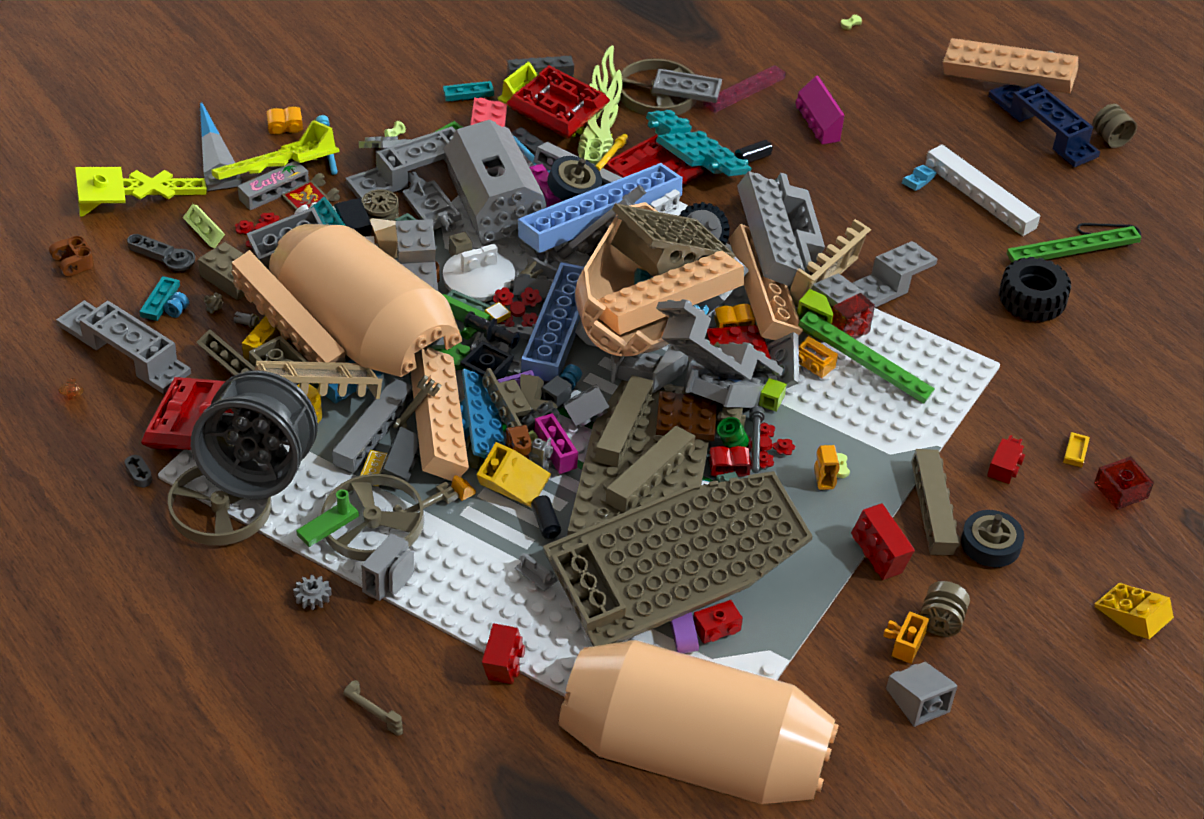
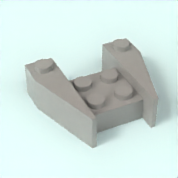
(650, 366)
(728, 392)

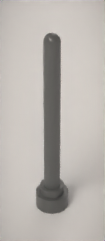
(756, 415)

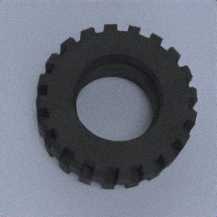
(1032, 304)

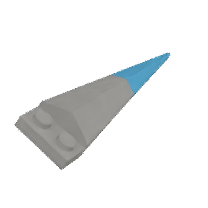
(215, 154)

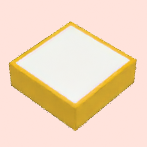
(499, 312)

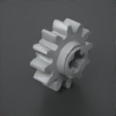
(312, 592)

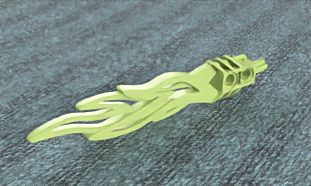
(597, 141)

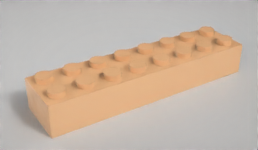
(1010, 65)
(693, 282)
(768, 299)
(284, 311)
(439, 416)

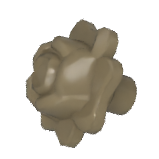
(213, 302)

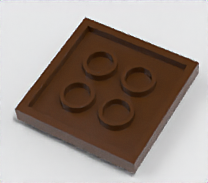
(688, 412)

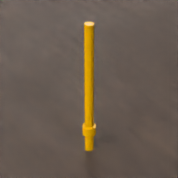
(619, 143)

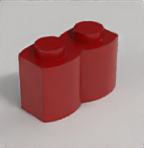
(728, 460)

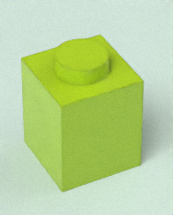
(772, 394)

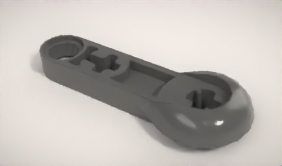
(175, 259)

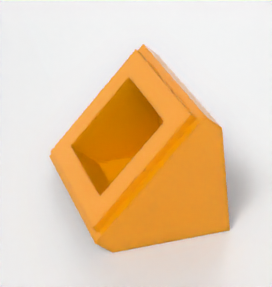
(462, 487)

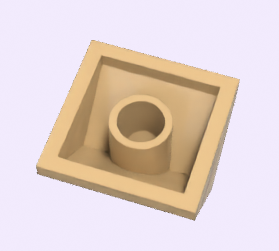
(385, 235)

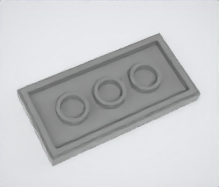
(687, 85)

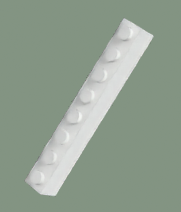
(982, 190)

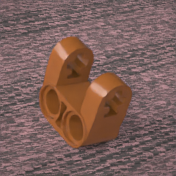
(74, 253)
(519, 440)

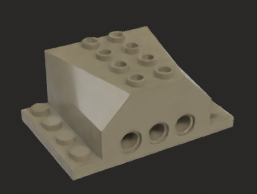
(662, 240)

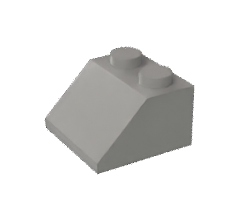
(586, 405)

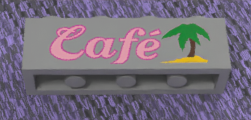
(272, 185)

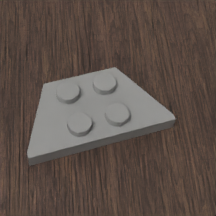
(381, 142)

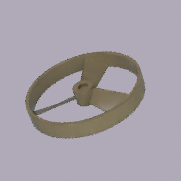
(663, 101)
(220, 505)
(373, 516)

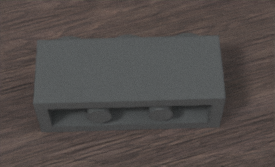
(401, 455)

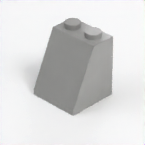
(922, 692)

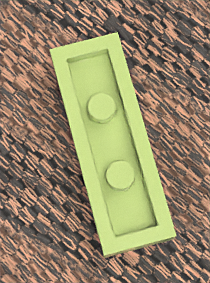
(203, 226)

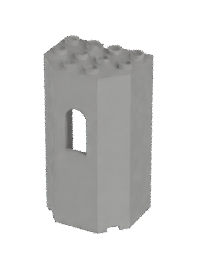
(490, 201)

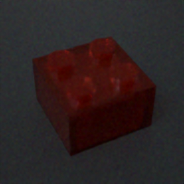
(854, 315)
(1123, 482)

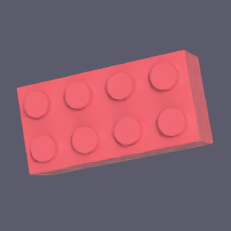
(488, 110)

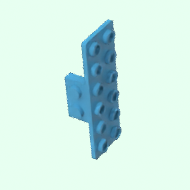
(479, 415)

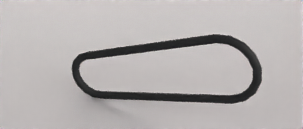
(1099, 224)

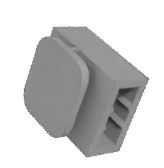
(387, 568)

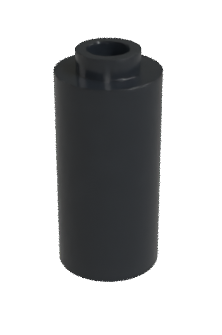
(755, 151)
(546, 517)

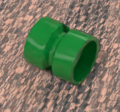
(732, 433)

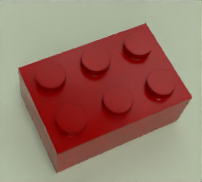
(882, 541)

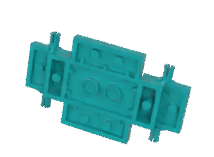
(694, 147)

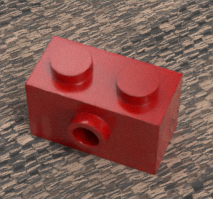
(717, 621)

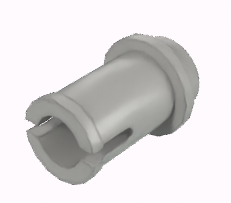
(246, 319)

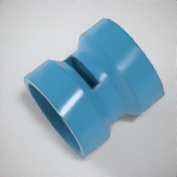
(176, 305)
(571, 374)

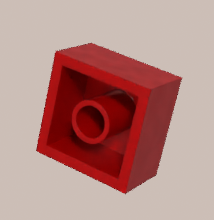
(503, 654)

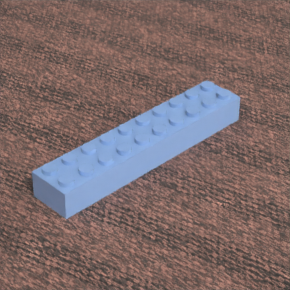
(573, 216)

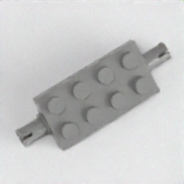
(431, 203)
(593, 234)

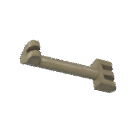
(425, 389)
(443, 491)
(393, 720)

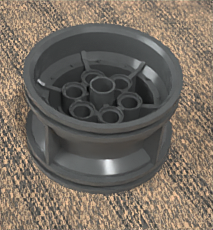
(249, 453)

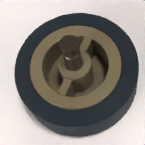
(572, 177)
(992, 538)

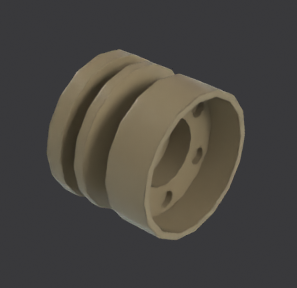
(1114, 125)
(381, 205)
(945, 607)

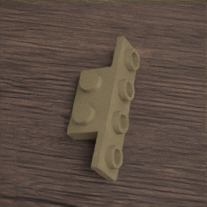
(507, 398)

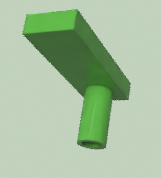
(460, 311)
(329, 521)

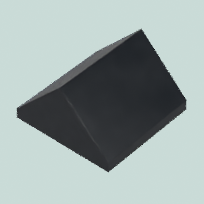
(354, 216)
(488, 356)

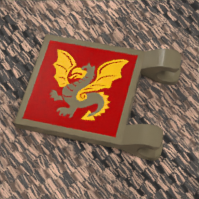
(309, 193)

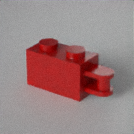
(1006, 460)

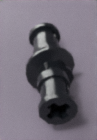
(491, 330)

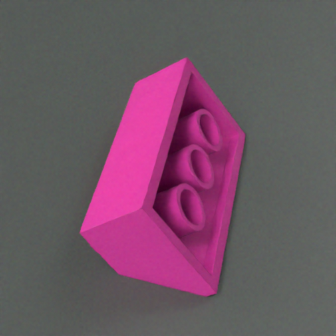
(820, 111)

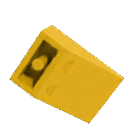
(512, 475)
(1136, 609)

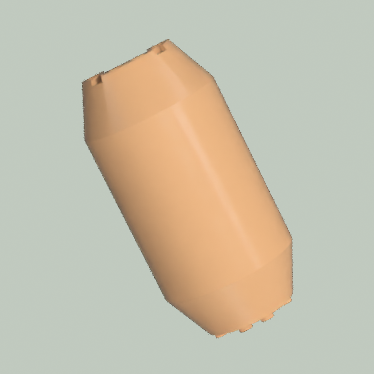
(605, 274)
(362, 296)
(698, 722)

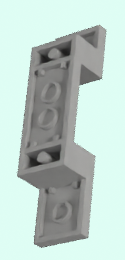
(397, 160)
(802, 220)
(417, 253)
(888, 279)
(151, 351)
(730, 361)

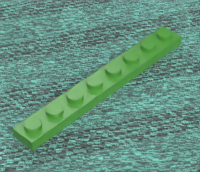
(1076, 244)
(866, 357)

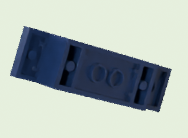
(1071, 130)

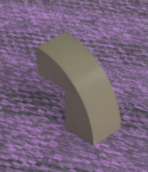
(532, 390)

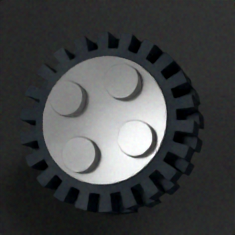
(710, 218)

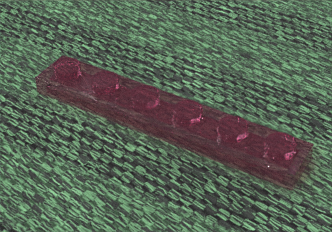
(746, 88)

